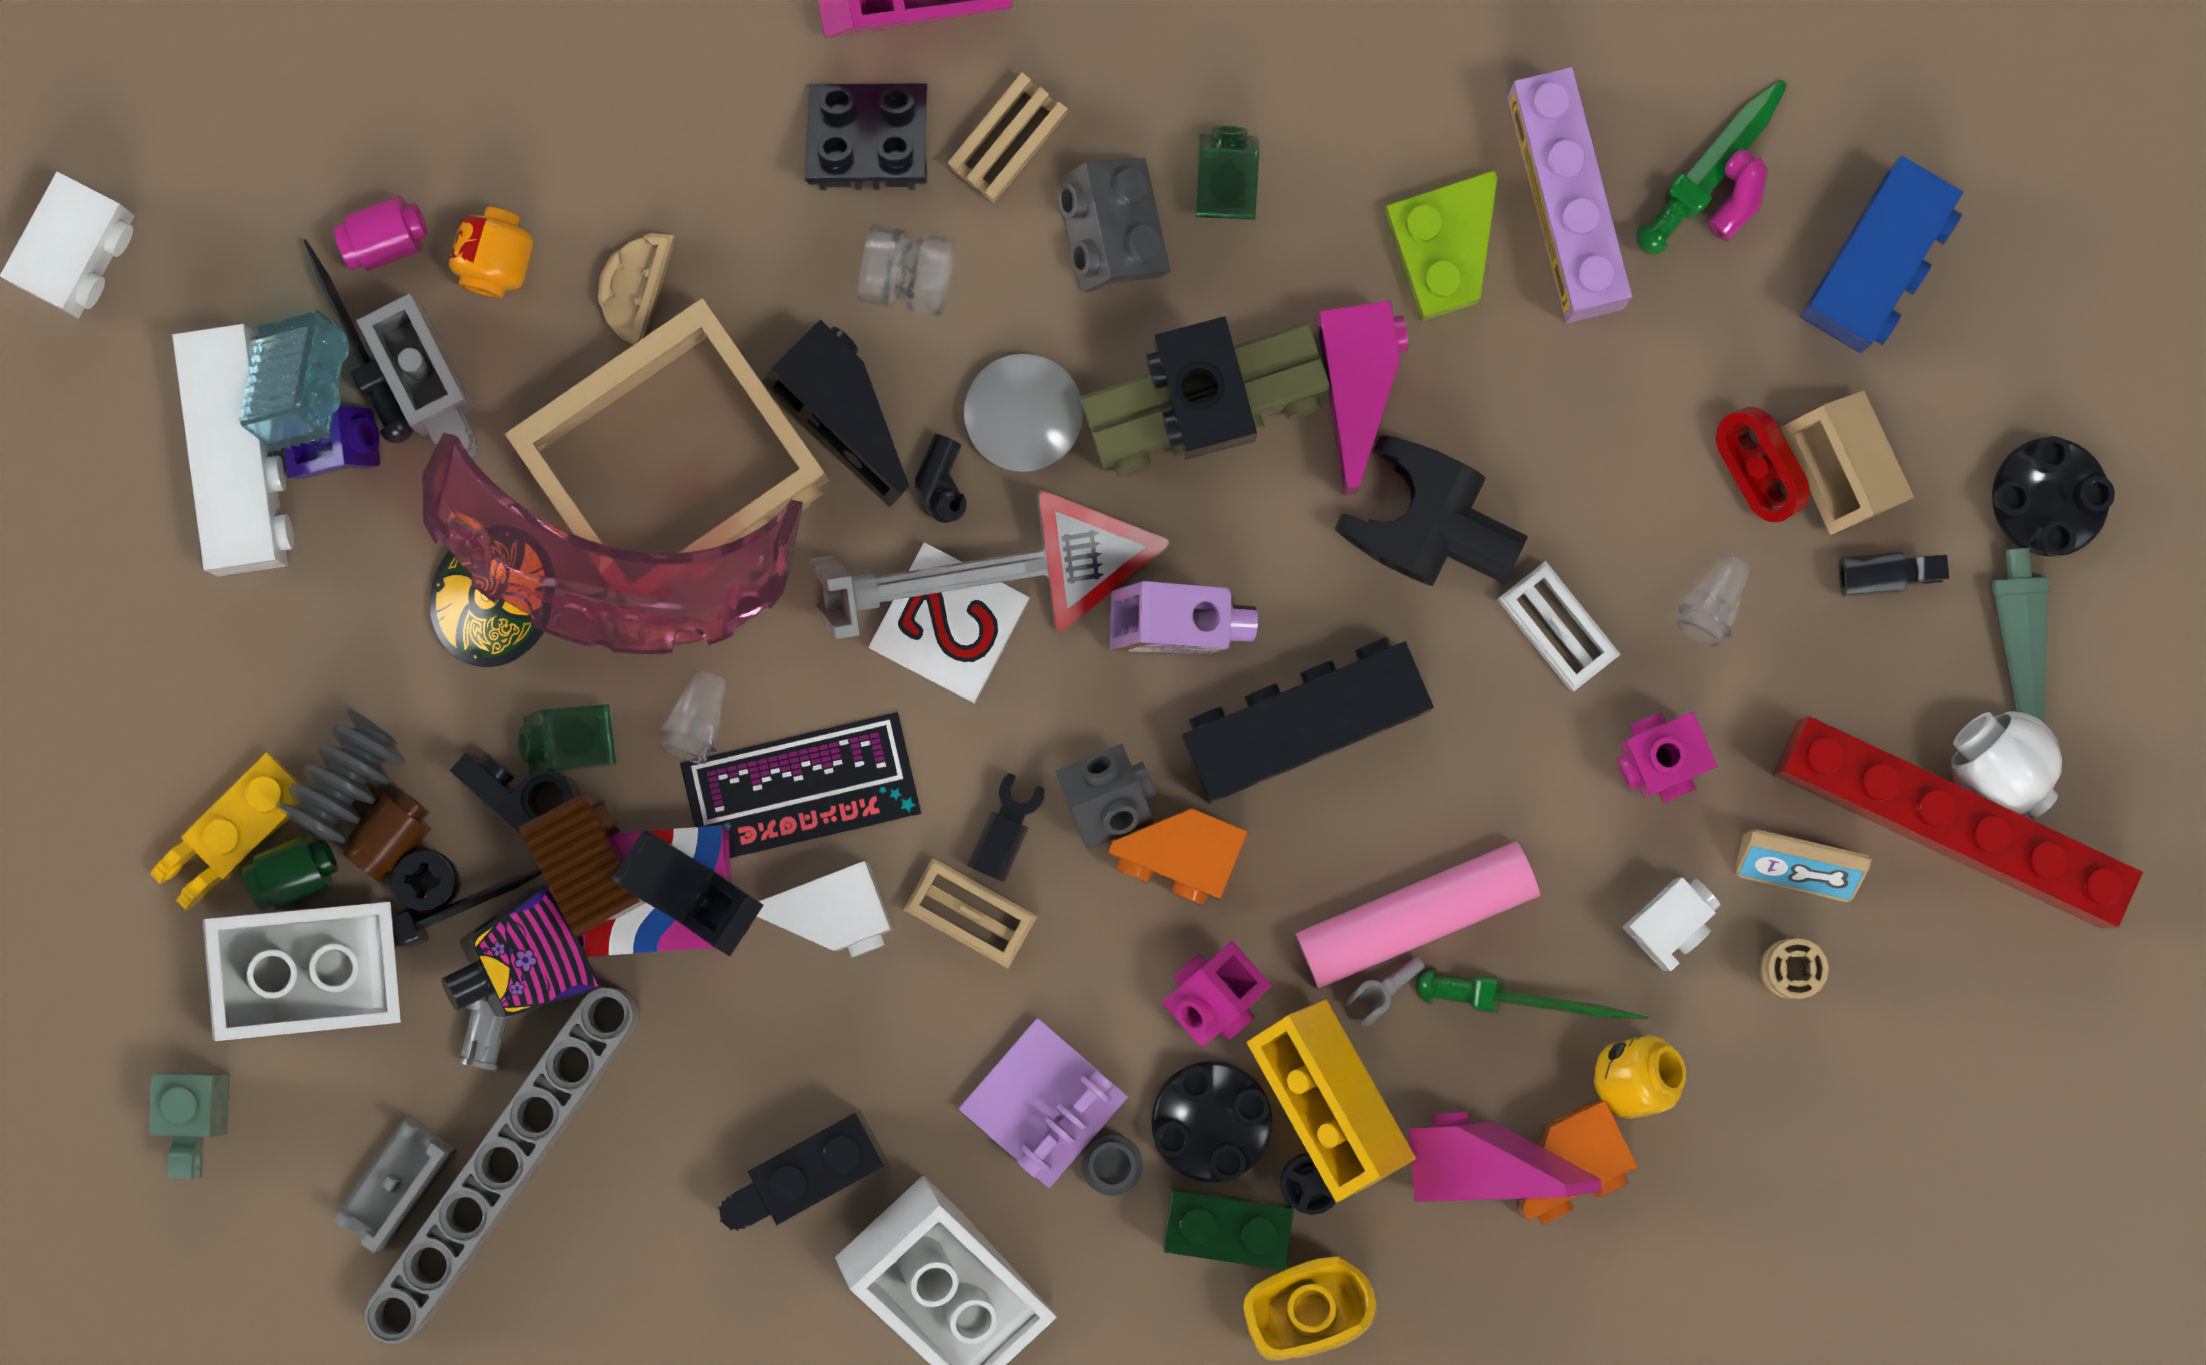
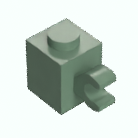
(188, 1109)

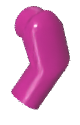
(1747, 194)

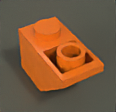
(1186, 849)
(1590, 1141)

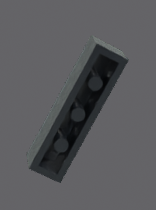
(1307, 720)

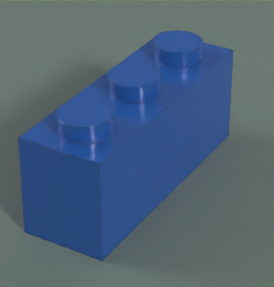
(1884, 256)

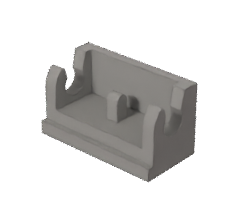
(394, 1184)

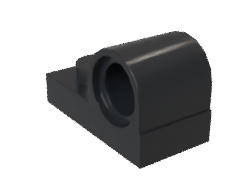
(491, 780)

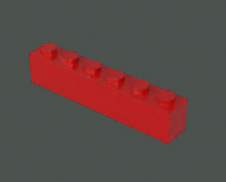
(1957, 823)

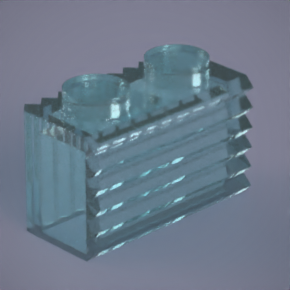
(294, 380)

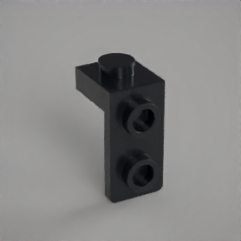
(687, 892)

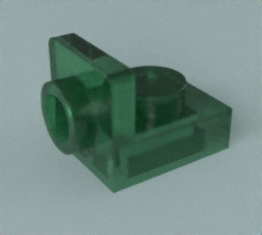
(1227, 174)
(567, 739)

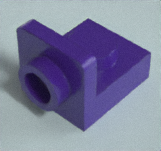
(350, 444)

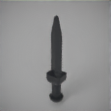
(368, 376)
(410, 927)

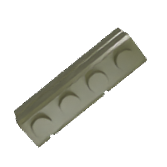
(1278, 375)

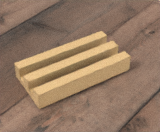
(1038, 99)
(925, 888)

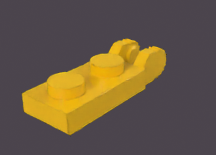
(231, 829)

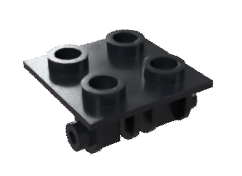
(866, 135)

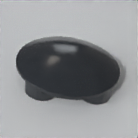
(2051, 496)
(1211, 1121)

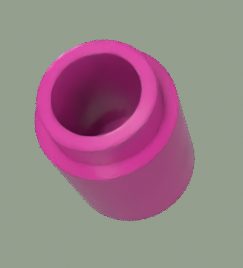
(381, 234)

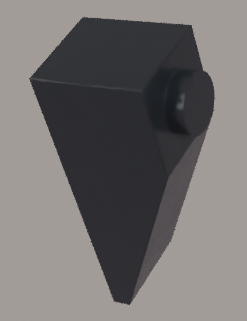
(835, 399)

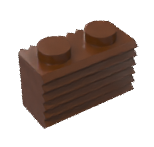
(579, 860)

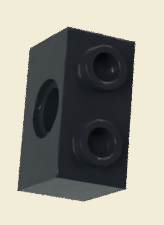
(1207, 352)

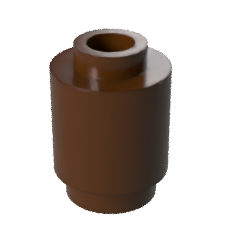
(387, 834)

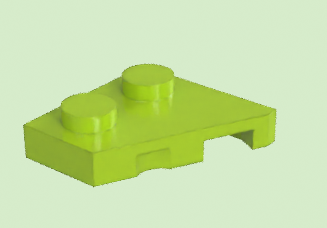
(1445, 243)

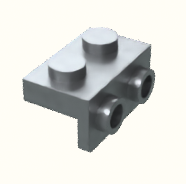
(1112, 223)

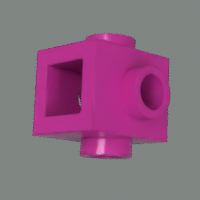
(1686, 750)
(1208, 1003)

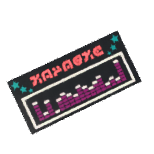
(805, 785)

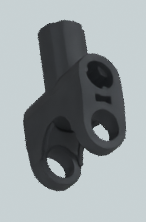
(1438, 519)

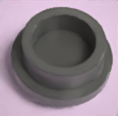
(1112, 1165)

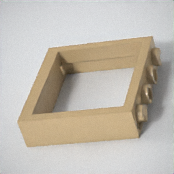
(629, 371)

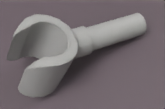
(1380, 993)

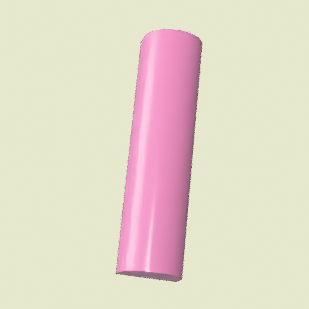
(1417, 914)

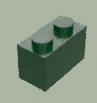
(1228, 1229)

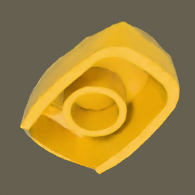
(1309, 1309)

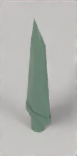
(2023, 625)

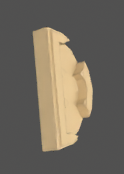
(633, 285)

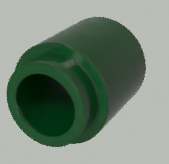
(290, 872)

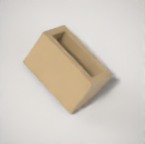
(1847, 462)

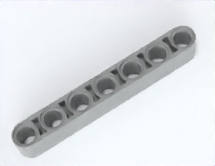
(479, 1183)

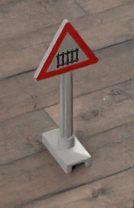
(1080, 554)

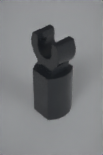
(1889, 573)
(1004, 832)

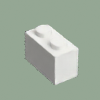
(69, 246)

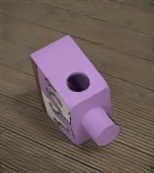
(1161, 617)

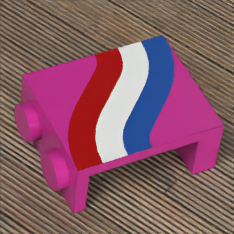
(646, 927)

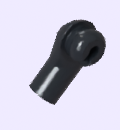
(936, 484)

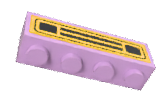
(1569, 195)

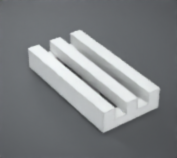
(1541, 642)

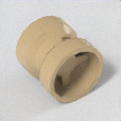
(1783, 968)

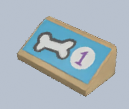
(1801, 865)

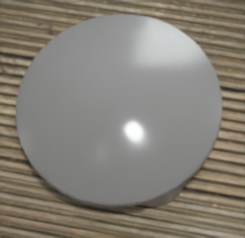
(1023, 412)

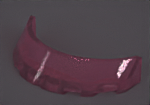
(597, 590)

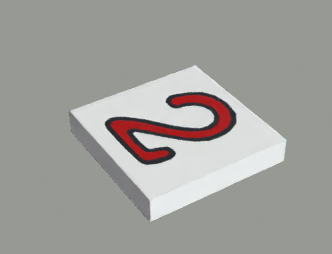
(952, 633)

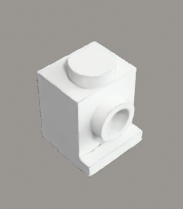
(1673, 921)

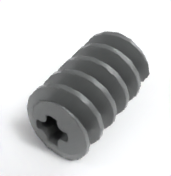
(343, 778)

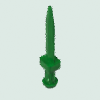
(1690, 193)
(1487, 994)

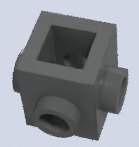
(1107, 795)

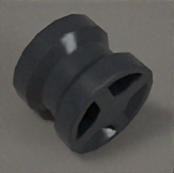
(438, 882)
(1315, 1196)

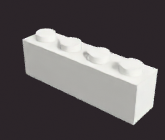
(229, 467)

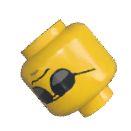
(1639, 1076)

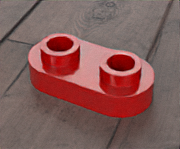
(1762, 465)

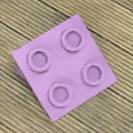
(1043, 1103)

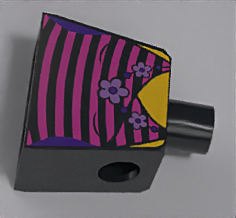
(521, 959)

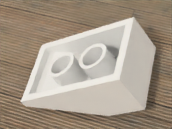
(301, 971)
(942, 1283)

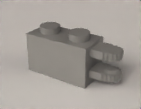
(419, 371)

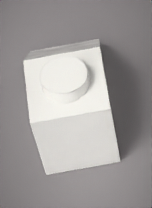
(834, 911)

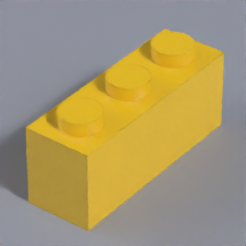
(1331, 1100)

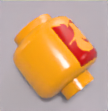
(491, 253)

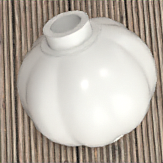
(2009, 761)

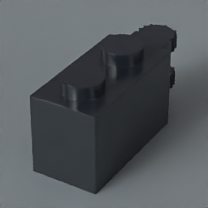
(806, 1174)

